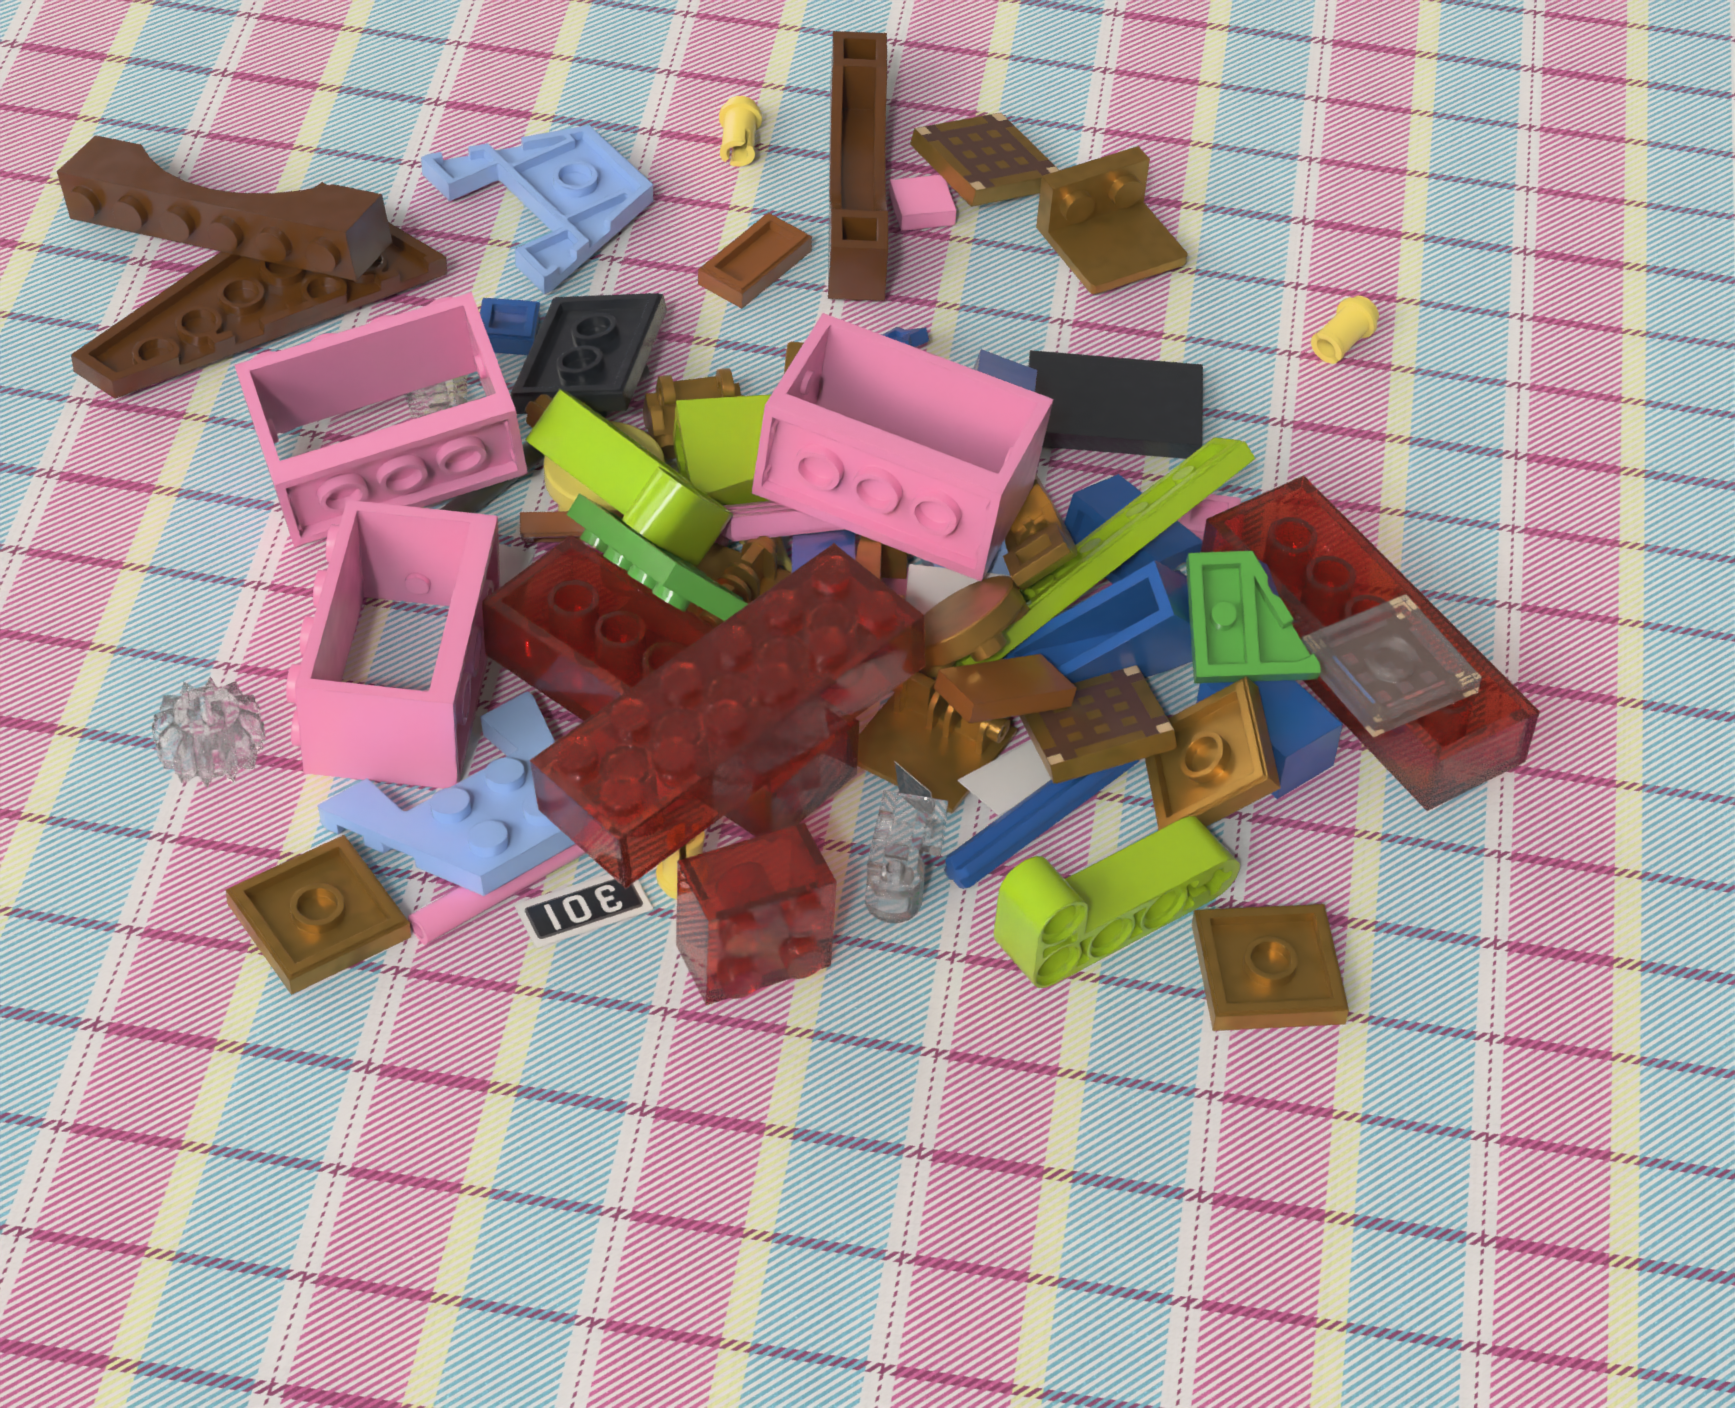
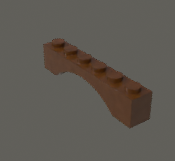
(858, 167)
(311, 229)

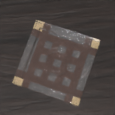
(1391, 665)

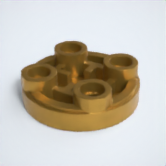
(971, 622)

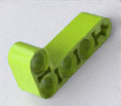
(629, 478)
(1070, 923)

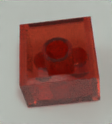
(755, 913)

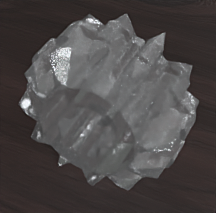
(208, 732)

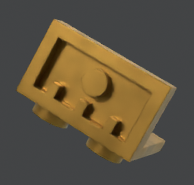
(1102, 225)

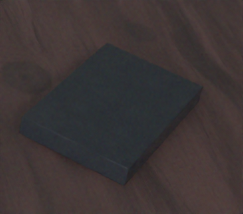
(591, 350)
(1121, 404)

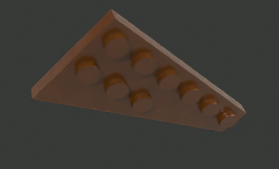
(236, 306)

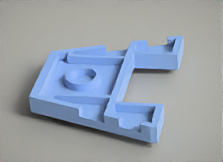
(566, 180)
(475, 830)

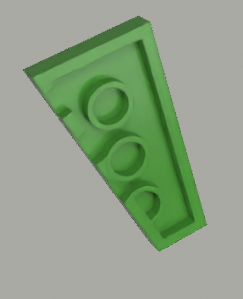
(656, 568)

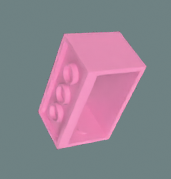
(900, 446)
(399, 464)
(381, 729)

